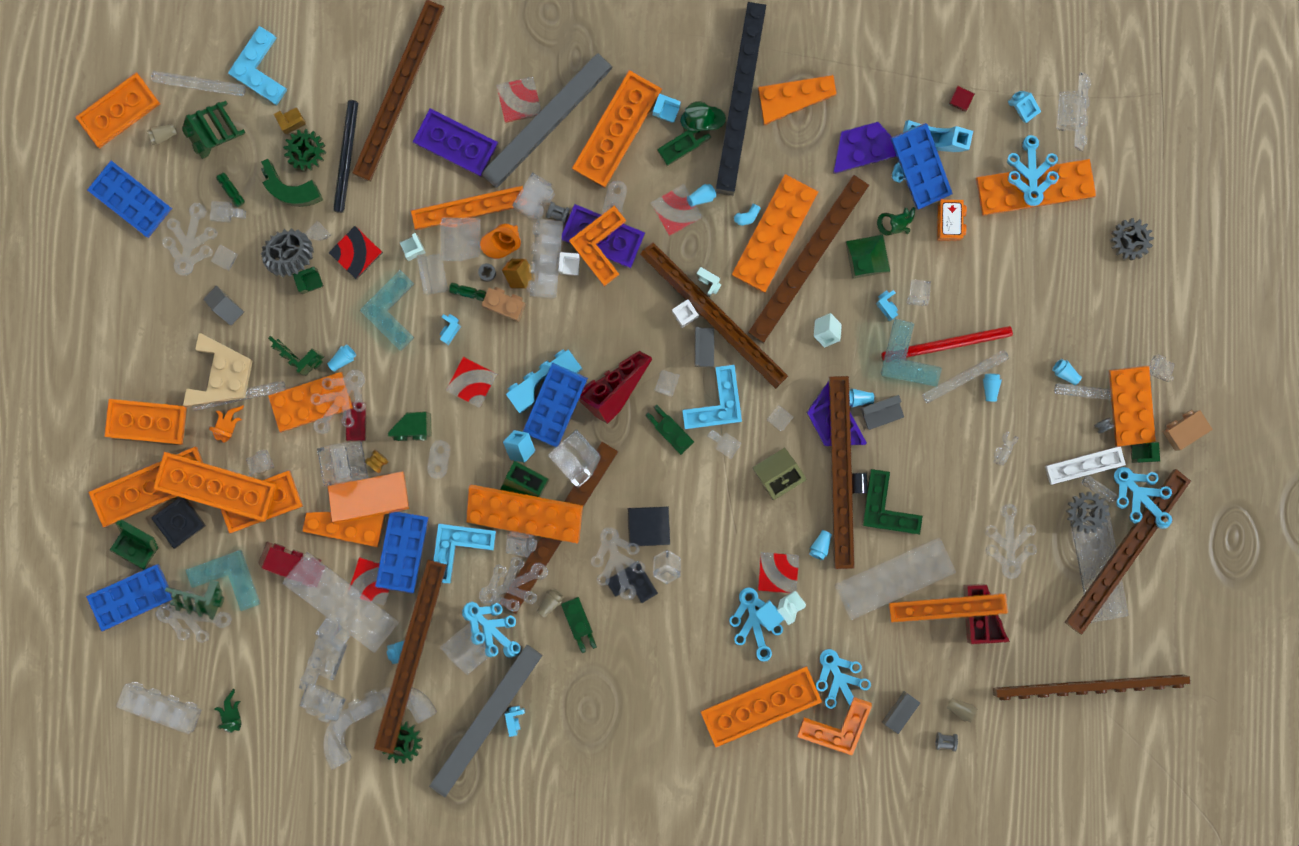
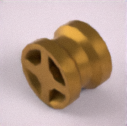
(376, 461)

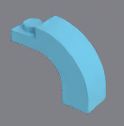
(947, 139)

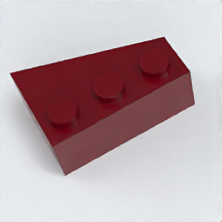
(278, 559)
(983, 628)

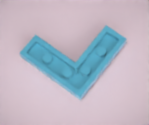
(245, 67)
(729, 406)
(451, 536)

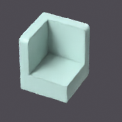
(412, 247)
(827, 330)

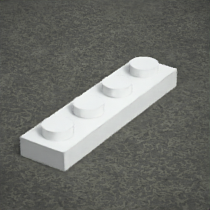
(1085, 465)

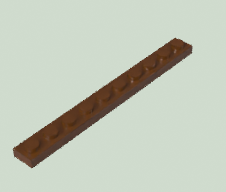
(398, 90)
(808, 258)
(714, 315)
(841, 472)
(546, 546)
(1124, 556)
(410, 657)
(1098, 686)

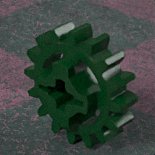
(312, 150)
(406, 749)

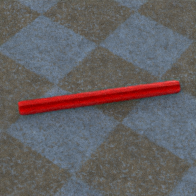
(957, 342)

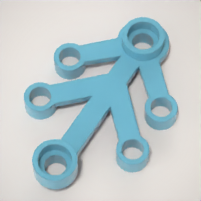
(1031, 172)
(1141, 494)
(752, 620)
(489, 629)
(840, 679)

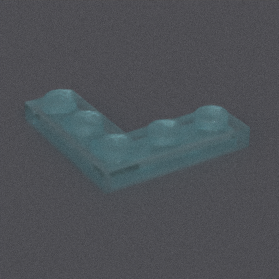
(377, 310)
(895, 360)
(237, 570)

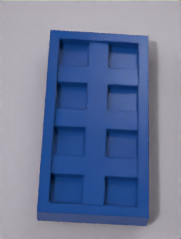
(921, 166)
(129, 199)
(555, 404)
(402, 552)
(129, 597)

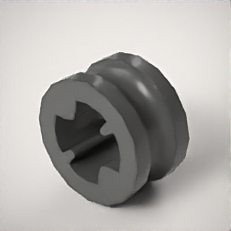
(492, 273)
(1104, 425)

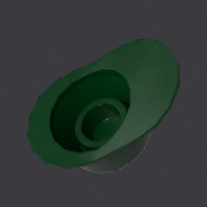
(702, 117)

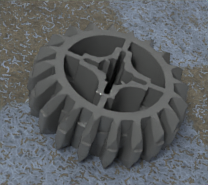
(290, 257)

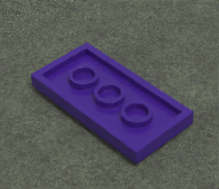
(455, 142)
(618, 247)

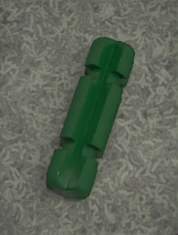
(230, 189)
(467, 291)

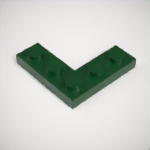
(875, 512)

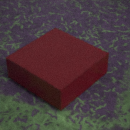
(961, 98)

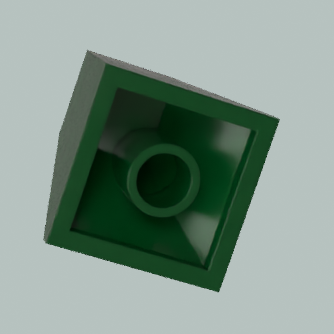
(867, 256)

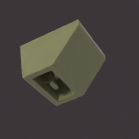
(779, 473)

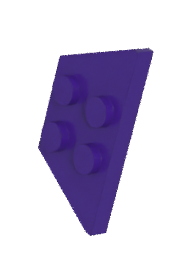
(863, 147)
(820, 418)

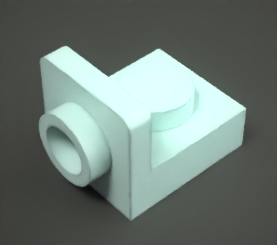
(706, 278)
(789, 606)

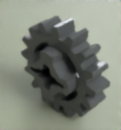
(1121, 236)
(1093, 518)

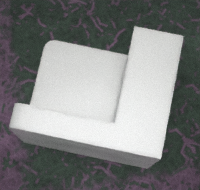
(569, 264)
(685, 313)

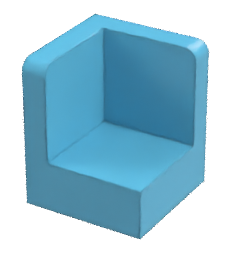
(666, 108)
(519, 446)
(769, 615)

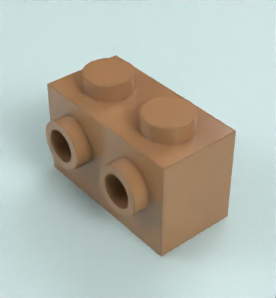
(502, 304)
(1187, 430)

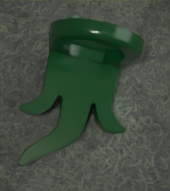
(897, 222)
(230, 717)

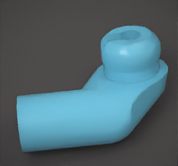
(897, 174)
(747, 218)

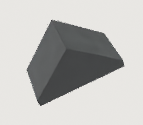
(223, 305)

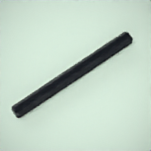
(345, 157)

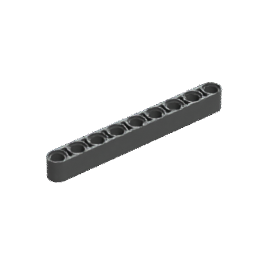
(547, 120)
(485, 720)

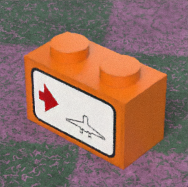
(950, 220)

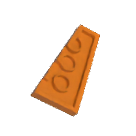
(793, 96)
(362, 531)

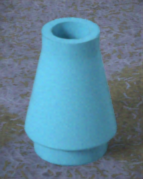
(702, 195)
(342, 357)
(1065, 371)
(991, 386)
(860, 397)
(821, 545)

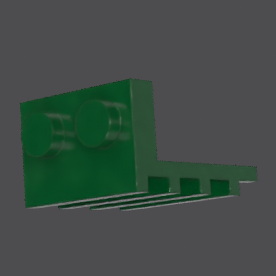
(202, 135)
(311, 360)
(134, 545)
(203, 605)

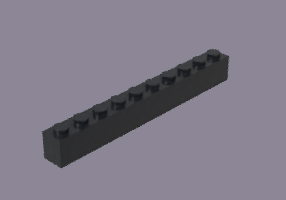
(740, 98)

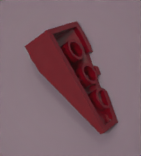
(609, 394)

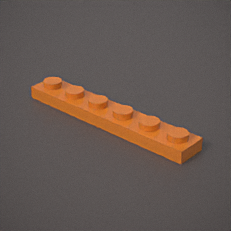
(466, 208)
(948, 607)

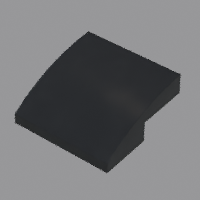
(649, 526)

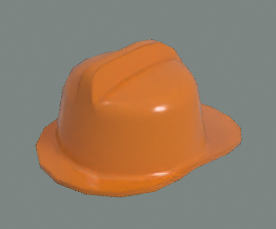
(501, 241)

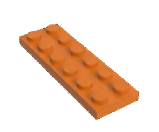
(617, 129)
(1000, 196)
(774, 233)
(215, 486)
(132, 493)
(524, 513)
(761, 706)

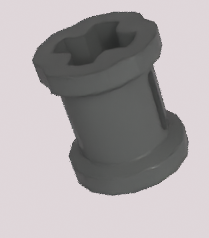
(552, 212)
(952, 739)

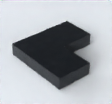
(641, 582)

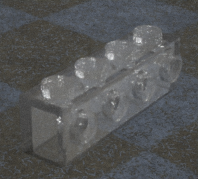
(545, 259)
(158, 707)

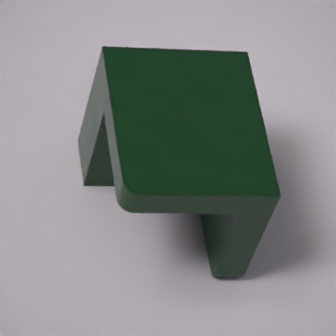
(308, 280)
(1145, 452)

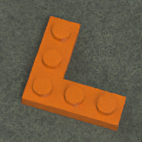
(586, 244)
(840, 740)

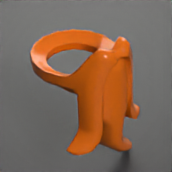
(224, 427)

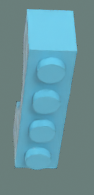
(523, 395)

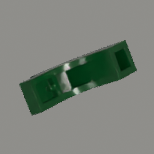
(298, 196)

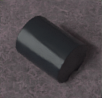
(859, 482)

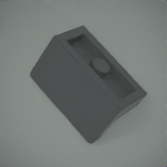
(704, 347)
(882, 412)
(901, 712)

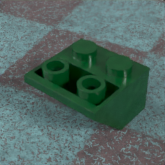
(412, 425)
(524, 481)

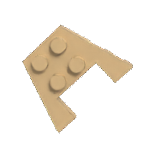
(227, 377)

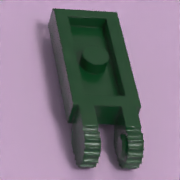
(681, 146)
(671, 431)
(578, 622)

